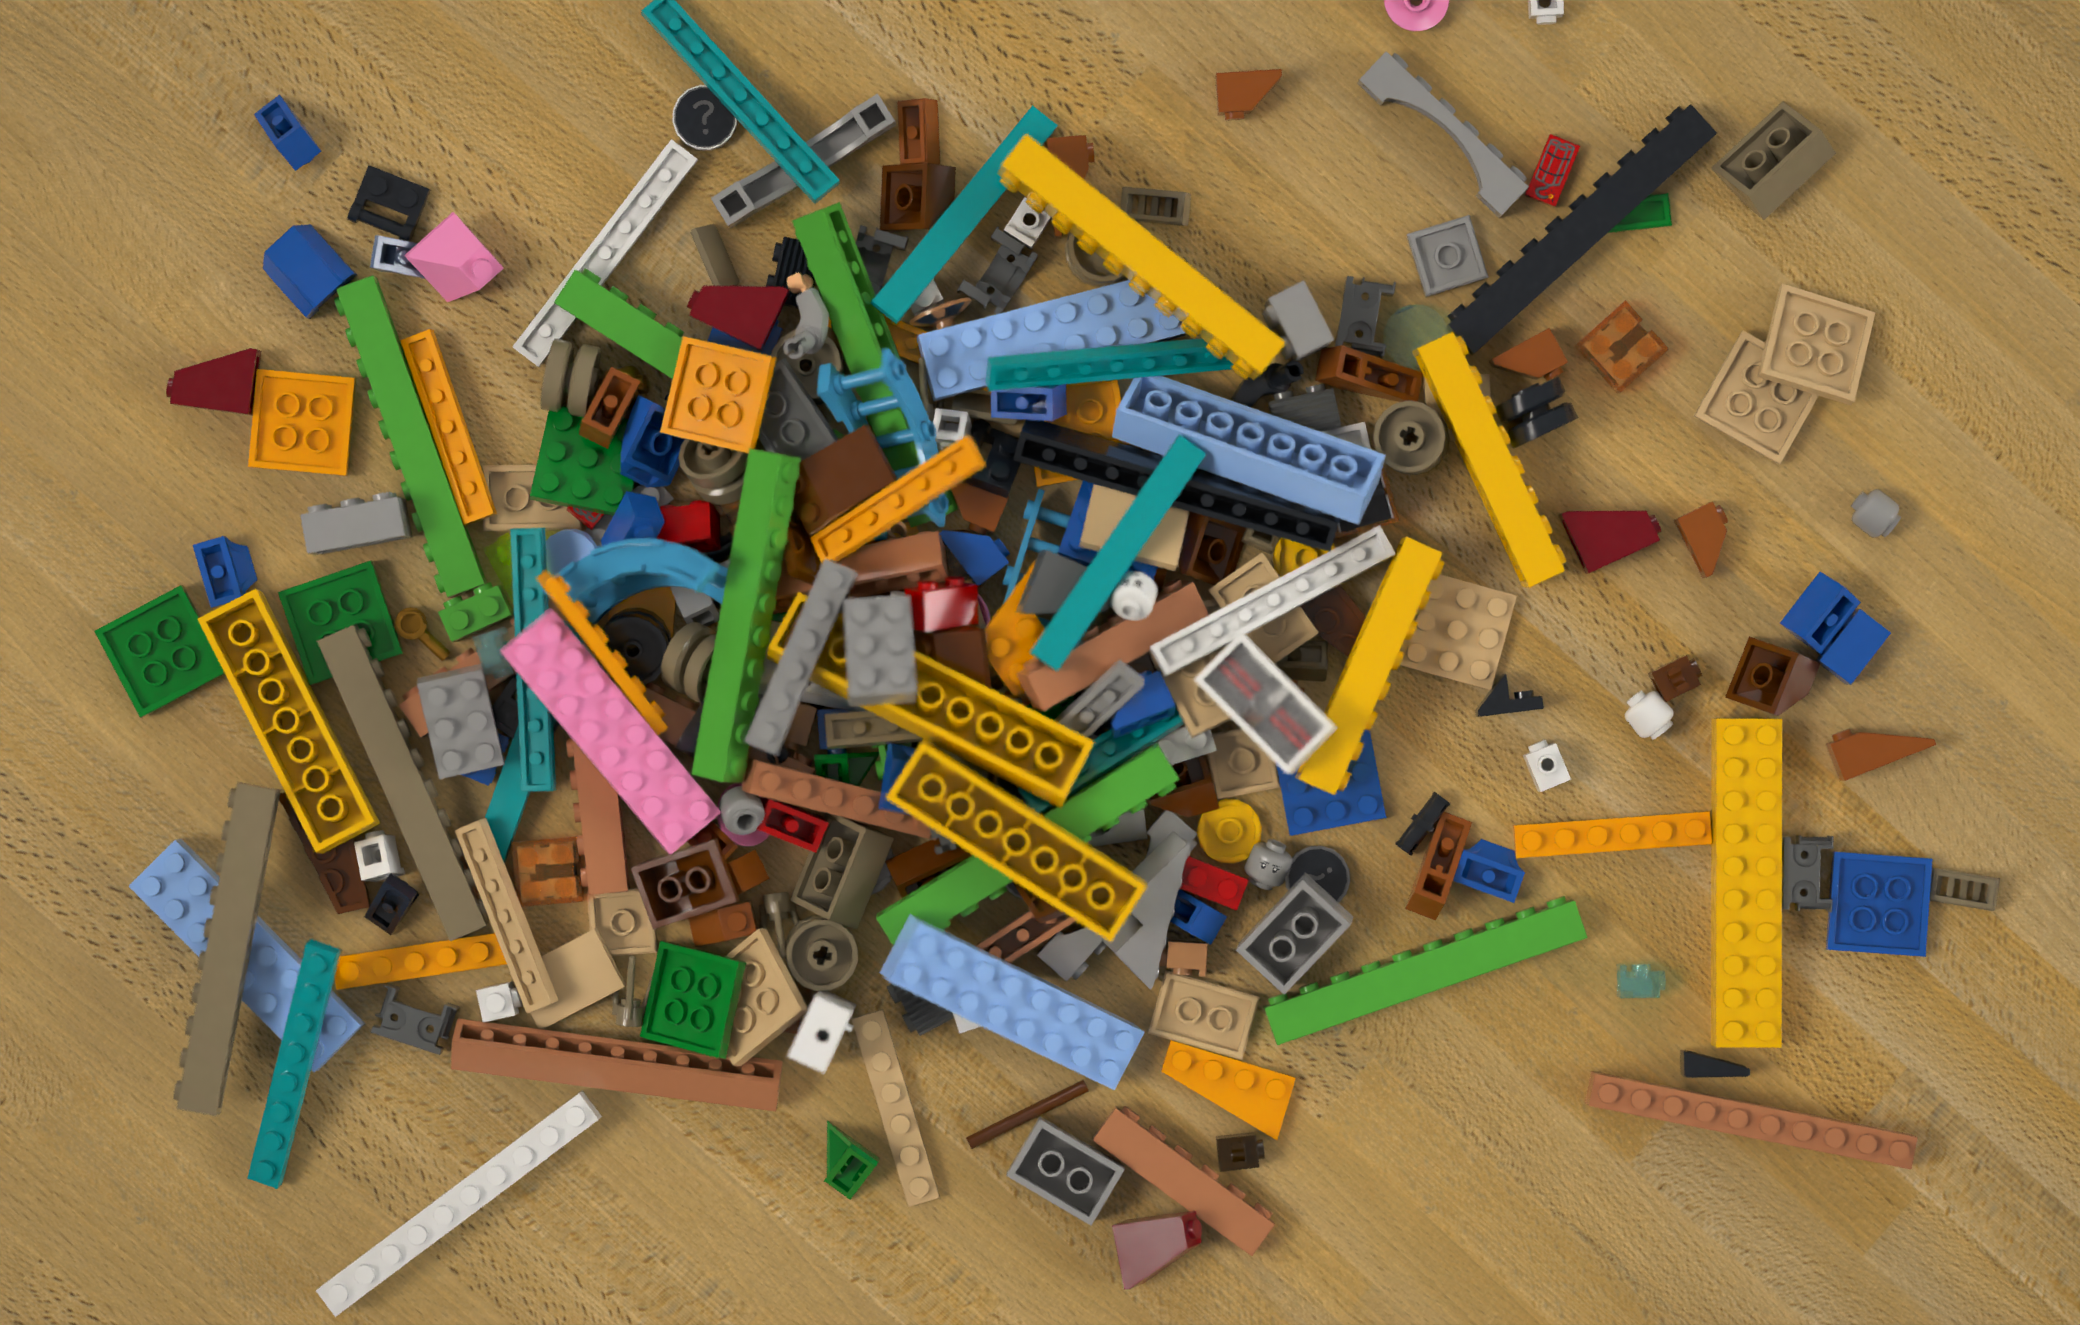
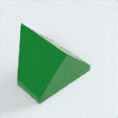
(845, 767)
(847, 1162)

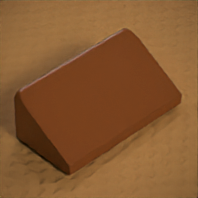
(918, 131)

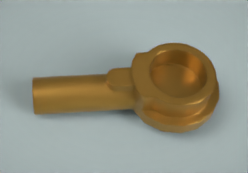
(412, 624)

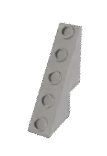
(1145, 930)

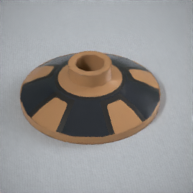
(942, 315)

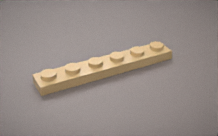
(506, 915)
(895, 1108)

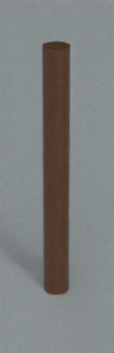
(1027, 1114)

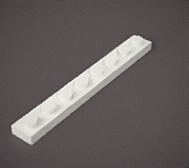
(610, 245)
(1272, 601)

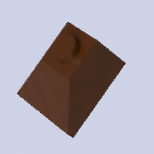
(915, 195)
(1210, 548)
(958, 649)
(1771, 677)
(1193, 790)

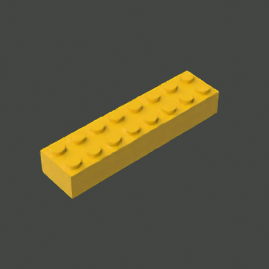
(1489, 460)
(1371, 661)
(288, 721)
(1017, 840)

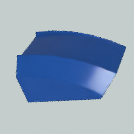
(306, 268)
(646, 453)

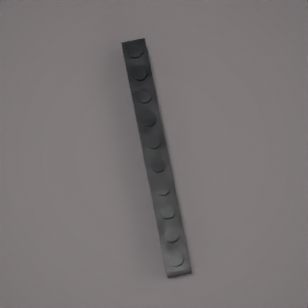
(1581, 229)
(1205, 493)

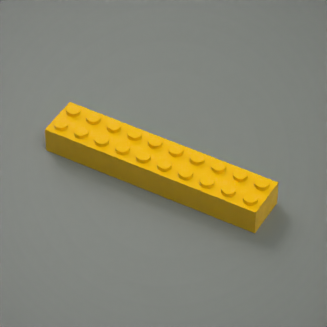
(1140, 258)
(962, 718)
(1746, 883)

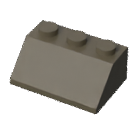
(1774, 160)
(842, 871)

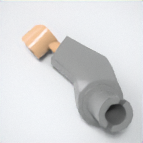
(814, 317)

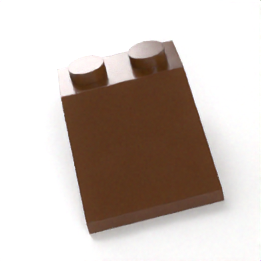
(840, 479)
(684, 883)

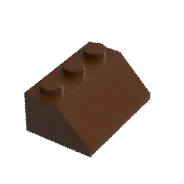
(922, 865)

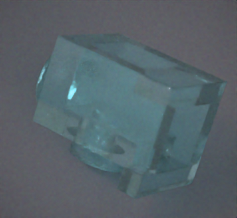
(490, 658)
(1639, 981)

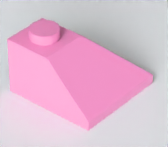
(454, 259)

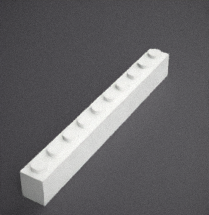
(458, 1203)

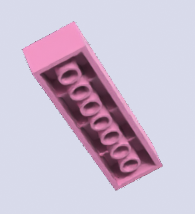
(609, 731)

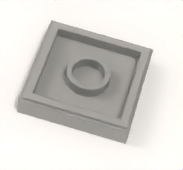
(1447, 256)

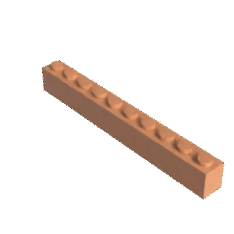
(614, 1065)
(1751, 1120)

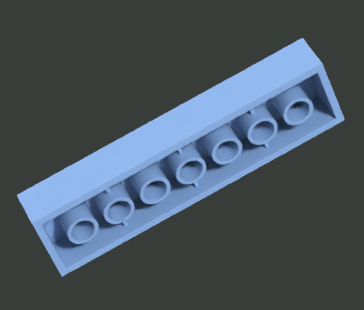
(1090, 319)
(1251, 446)
(179, 892)
(1011, 1002)

